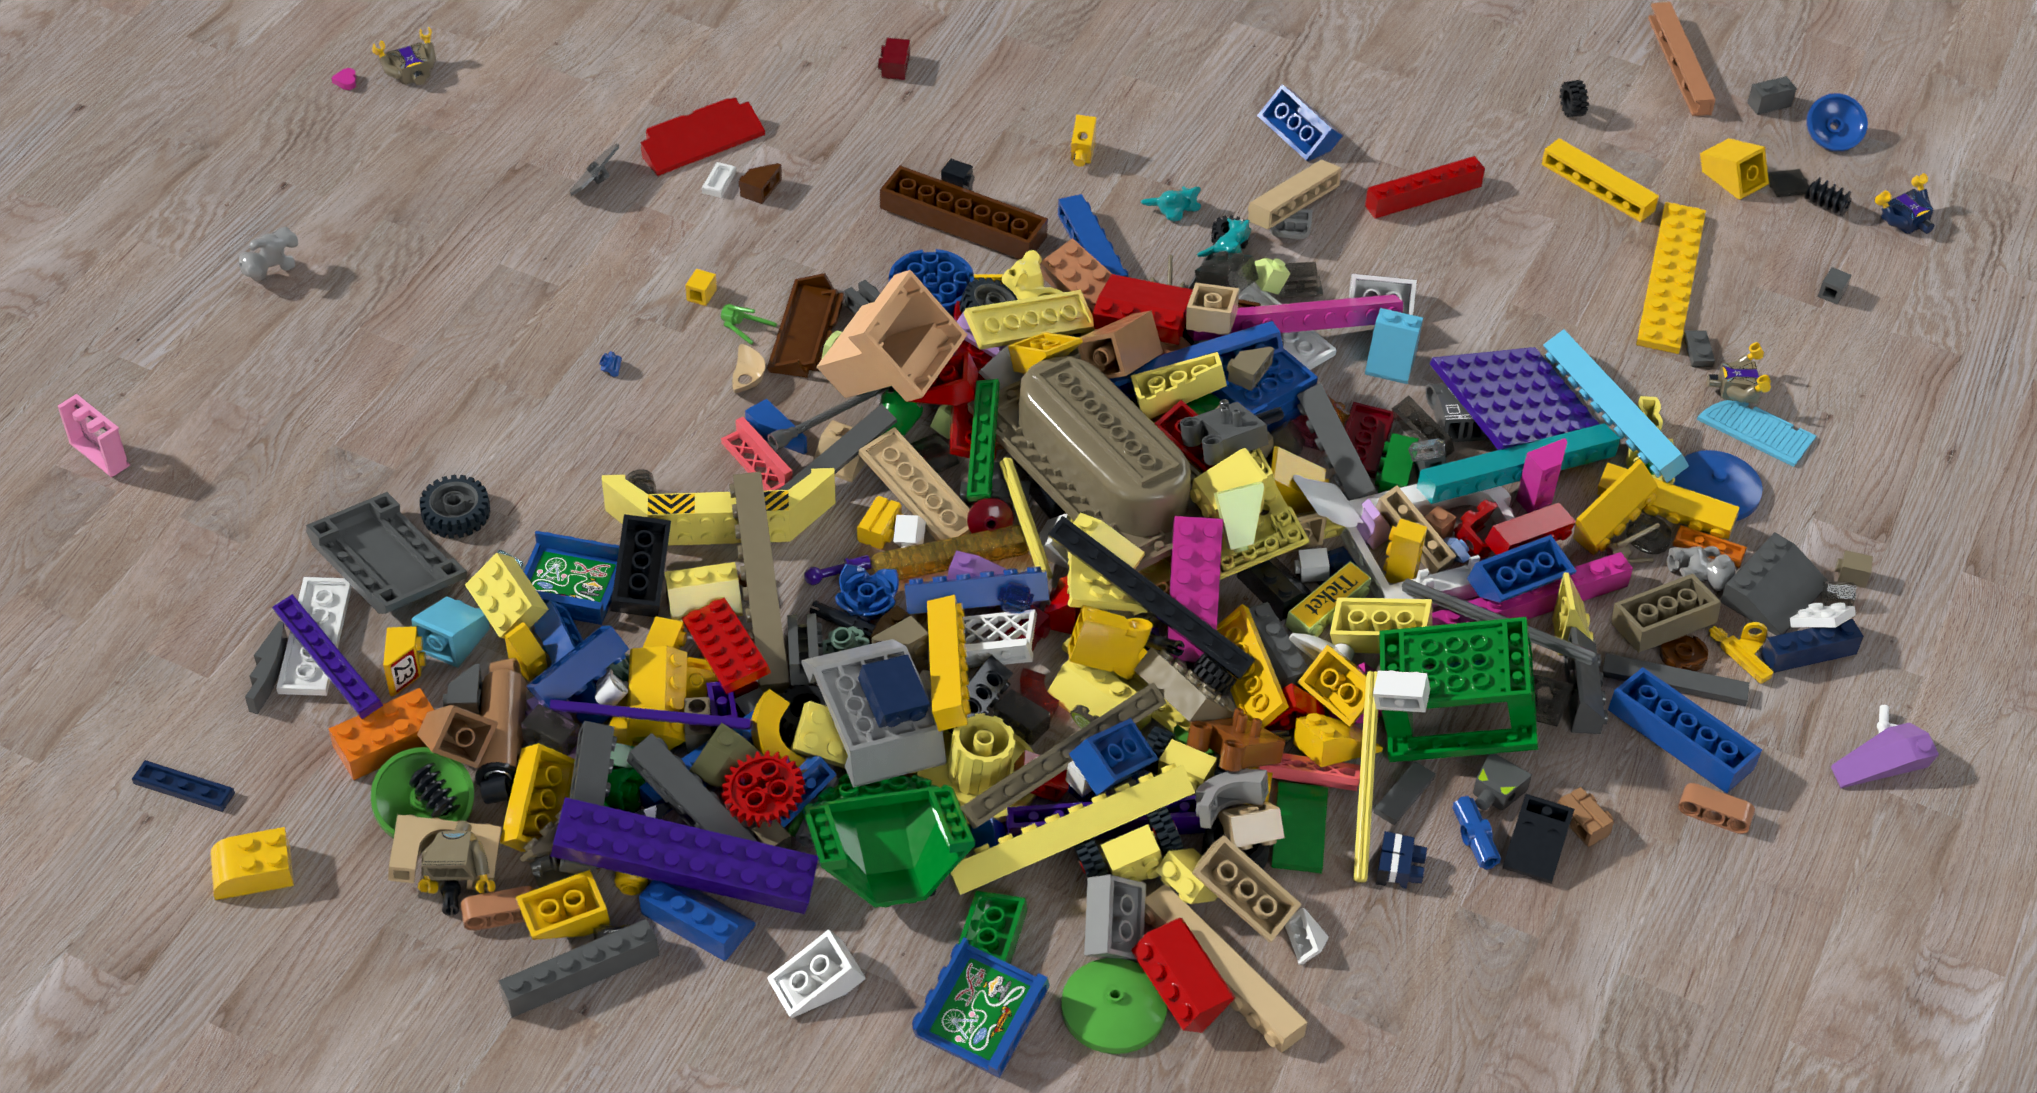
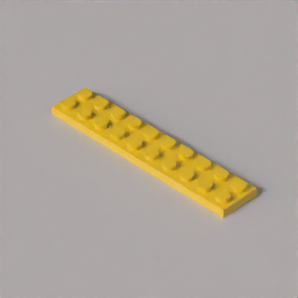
(1671, 278)

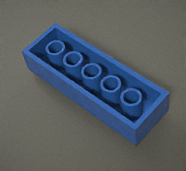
(1684, 730)

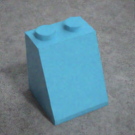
(1394, 345)
(450, 630)

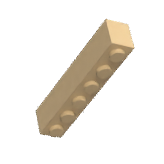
(1294, 194)

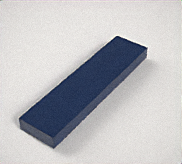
(183, 786)

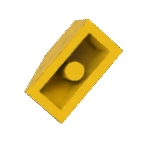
(527, 650)

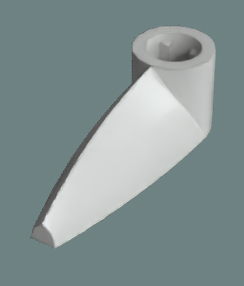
(1313, 645)

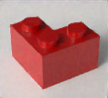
(1299, 704)

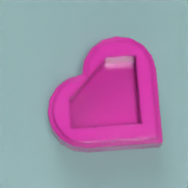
(345, 79)

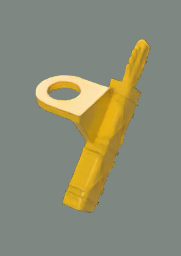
(1744, 650)

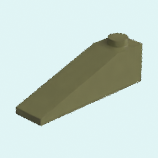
(721, 754)

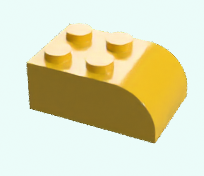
(251, 863)

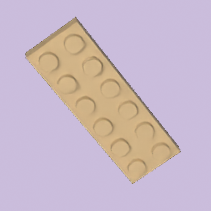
(916, 485)

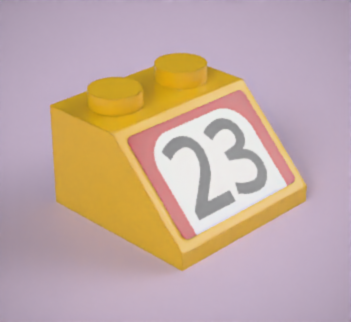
(402, 658)

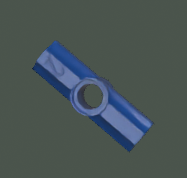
(1476, 832)

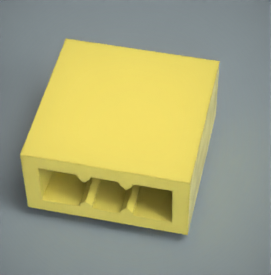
(1177, 873)

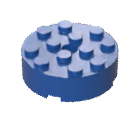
(940, 272)

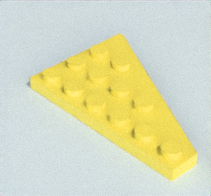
(1093, 590)

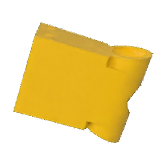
(1108, 641)

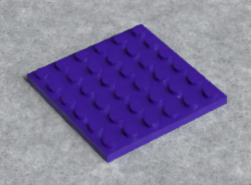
(1513, 395)

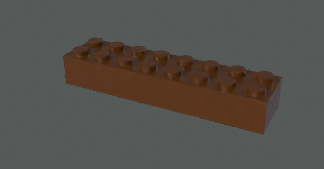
(963, 213)

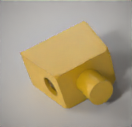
(1083, 149)

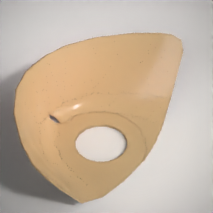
(748, 363)

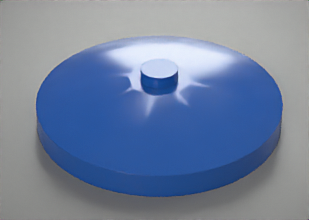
(1722, 478)

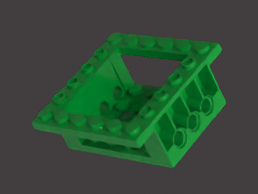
(1502, 678)

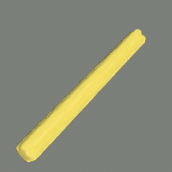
(1024, 515)

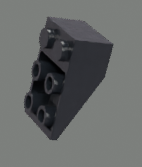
(1538, 838)

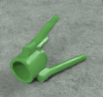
(734, 315)

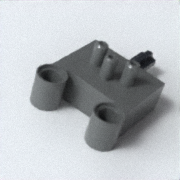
(1228, 430)

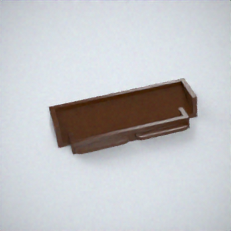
(805, 326)

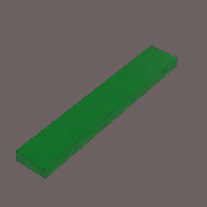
(983, 439)

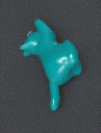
(1173, 202)
(1238, 232)

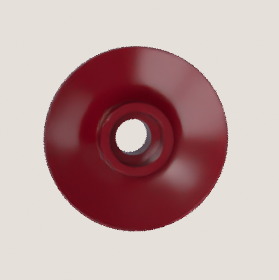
(987, 510)

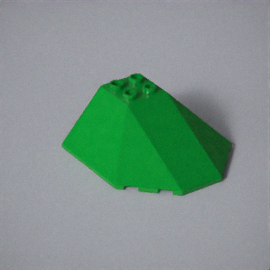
(889, 837)

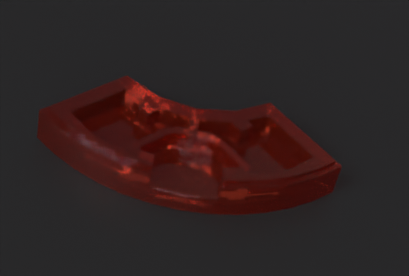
(1033, 688)

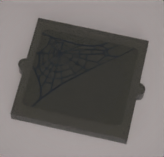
(1788, 183)

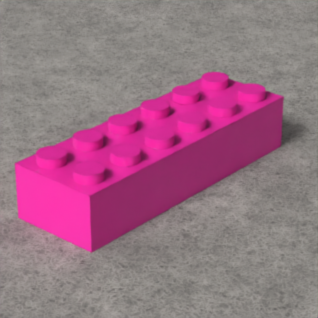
(1196, 573)

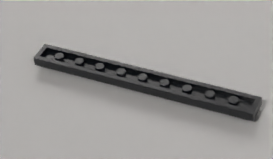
(1151, 597)

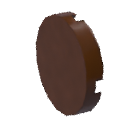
(1689, 658)

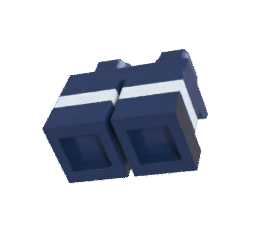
(1396, 860)

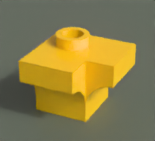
(698, 676)

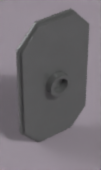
(593, 170)

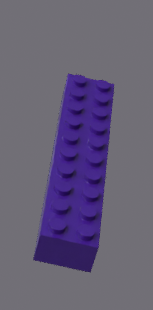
(684, 856)

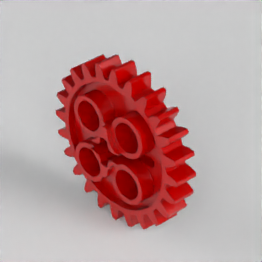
(763, 789)

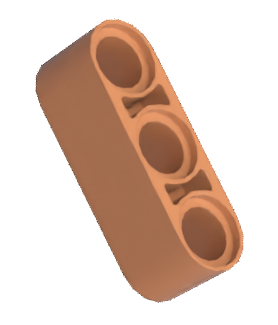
(1716, 808)
(493, 909)

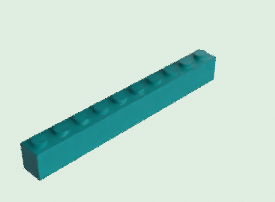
(1507, 464)

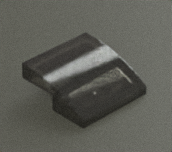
(1302, 281)
(936, 452)

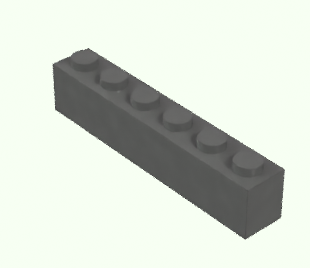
(1335, 442)
(591, 774)
(683, 789)
(578, 968)

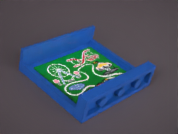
(574, 574)
(980, 1008)

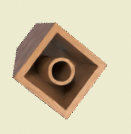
(457, 734)

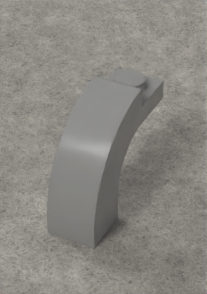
(1228, 789)

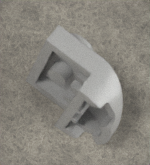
(1294, 227)

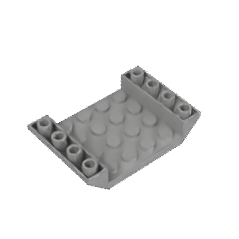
(871, 750)

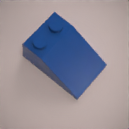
(1113, 756)

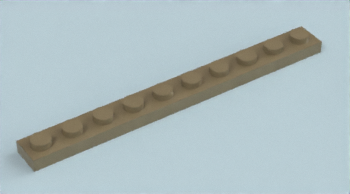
(1056, 758)

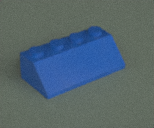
(1299, 124)
(1520, 570)
(579, 666)
(695, 917)

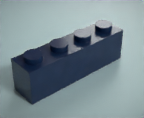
(1811, 646)

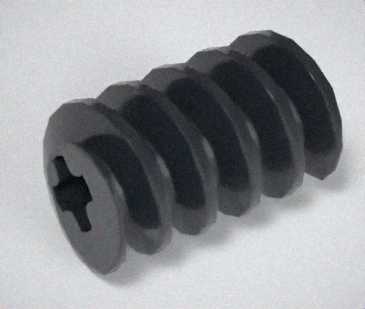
(1829, 196)
(432, 793)

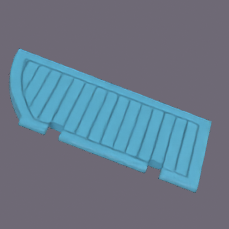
(1759, 430)

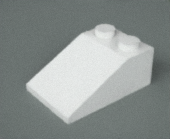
(816, 975)

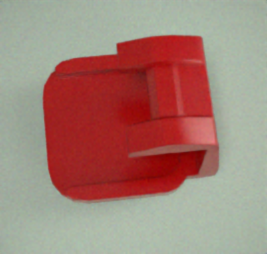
(1472, 524)

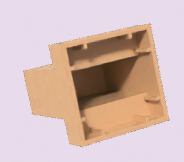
(894, 342)

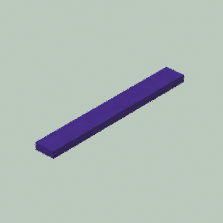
(327, 656)
(650, 714)

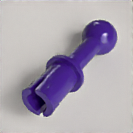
(814, 575)

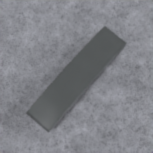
(269, 663)

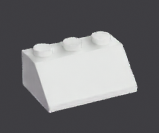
(1378, 286)

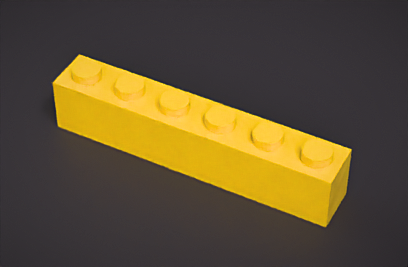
(1600, 180)
(1682, 505)

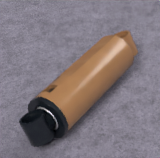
(505, 702)

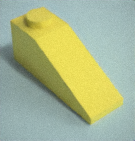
(1110, 539)

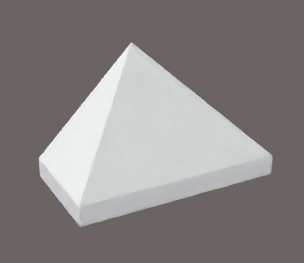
(1305, 936)

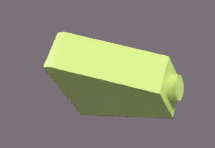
(1240, 514)

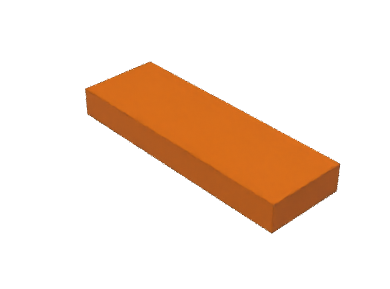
(1690, 538)

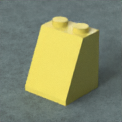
(1230, 473)

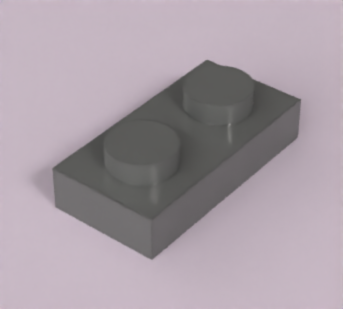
(1699, 348)

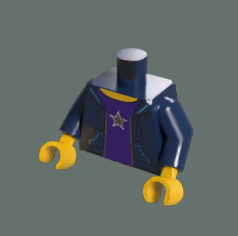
(1909, 210)

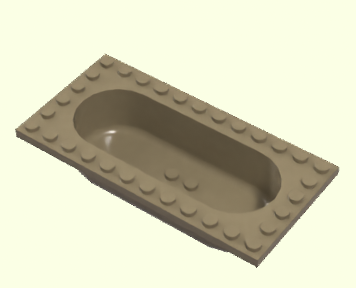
(1096, 452)

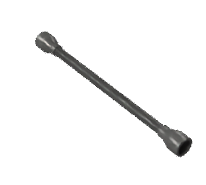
(781, 438)

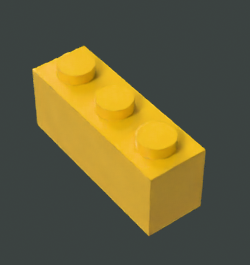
(1404, 551)

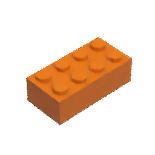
(389, 730)

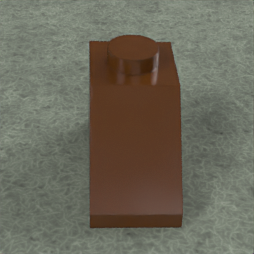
(760, 182)

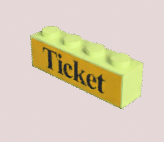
(1319, 607)

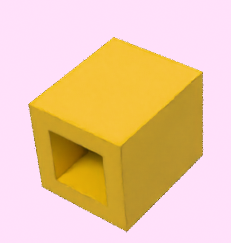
(701, 287)

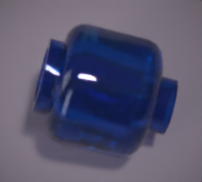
(1015, 598)

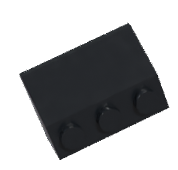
(1274, 584)

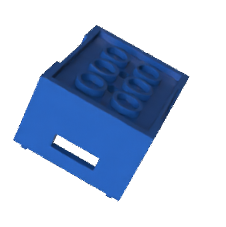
(1275, 389)

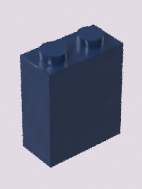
(893, 691)

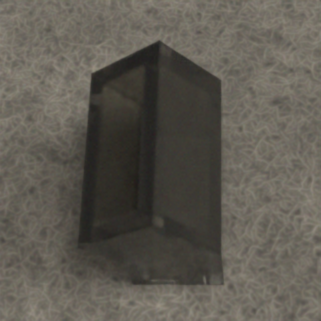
(1838, 592)

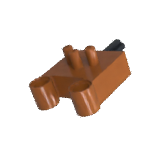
(1239, 741)

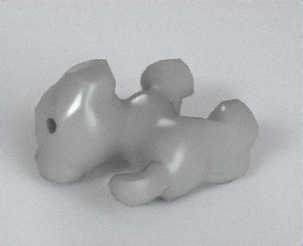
(271, 254)
(1695, 562)

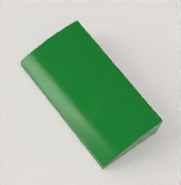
(995, 923)

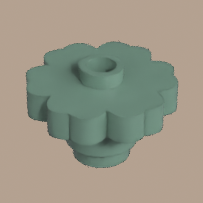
(844, 639)

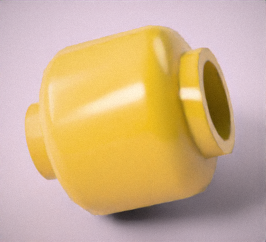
(630, 884)

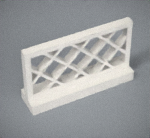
(1006, 651)

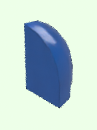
(988, 833)

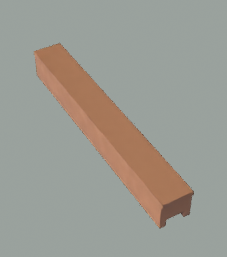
(1682, 59)

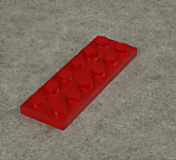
(726, 645)

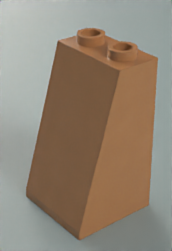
(1122, 345)

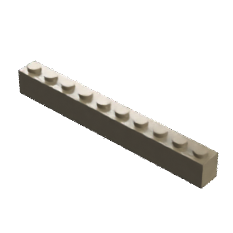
(760, 578)

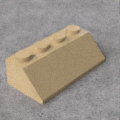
(1246, 888)

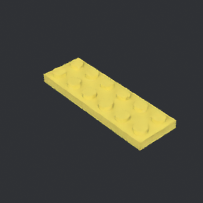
(1020, 319)

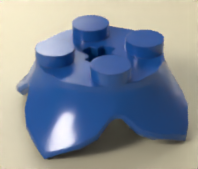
(865, 593)

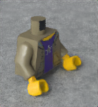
(410, 62)
(1740, 378)
(455, 857)

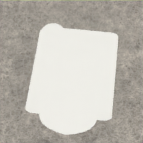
(1328, 501)

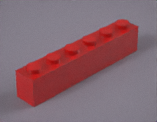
(1424, 187)

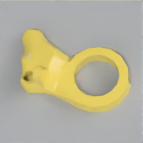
(1026, 277)

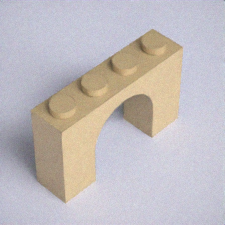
(417, 833)

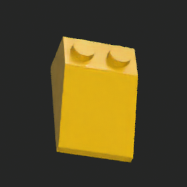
(1041, 347)
(1336, 684)
(1328, 739)
(564, 908)

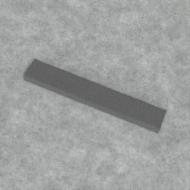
(849, 444)
(1680, 679)

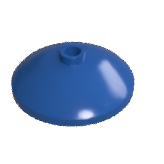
(1844, 114)

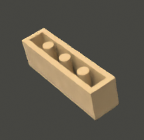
(1435, 553)

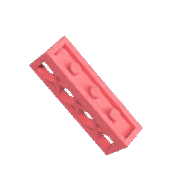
(764, 454)
(1305, 770)

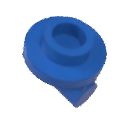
(611, 363)

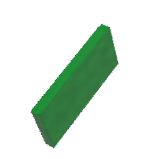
(1304, 827)

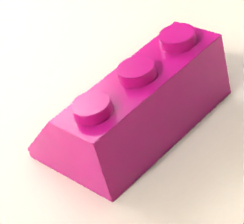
(1541, 476)

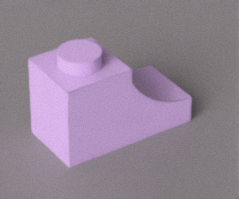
(1375, 528)

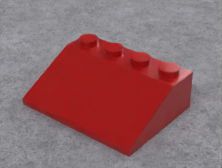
(1129, 296)

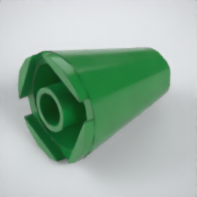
(905, 412)
(624, 790)

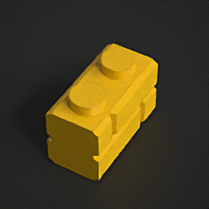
(879, 523)

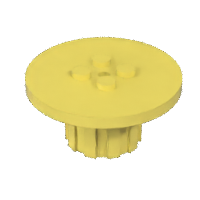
(978, 759)

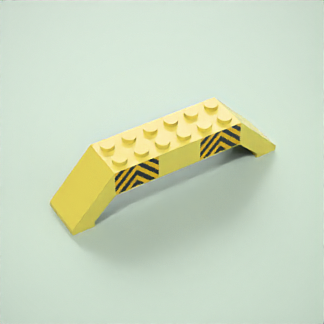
(709, 515)

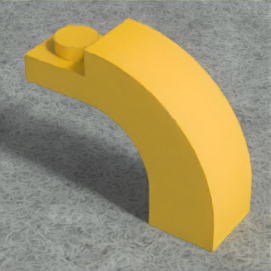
(766, 726)

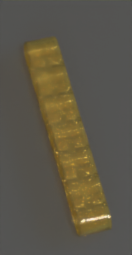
(938, 555)

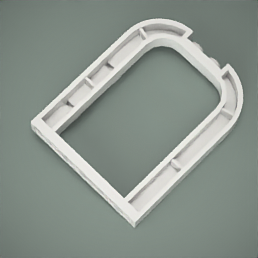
(1450, 581)

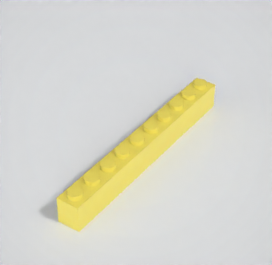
(1072, 828)

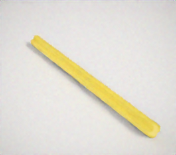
(1366, 782)

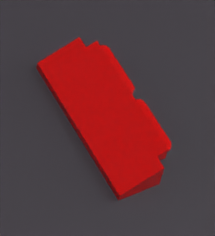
(700, 135)

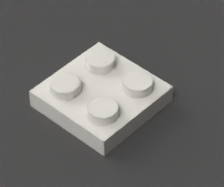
(1823, 616)

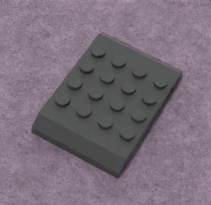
(383, 554)

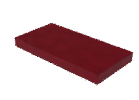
(1368, 430)

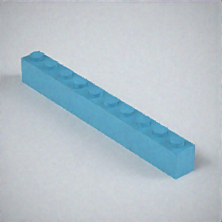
(1615, 406)

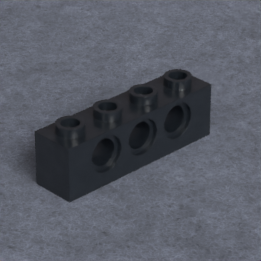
(985, 685)

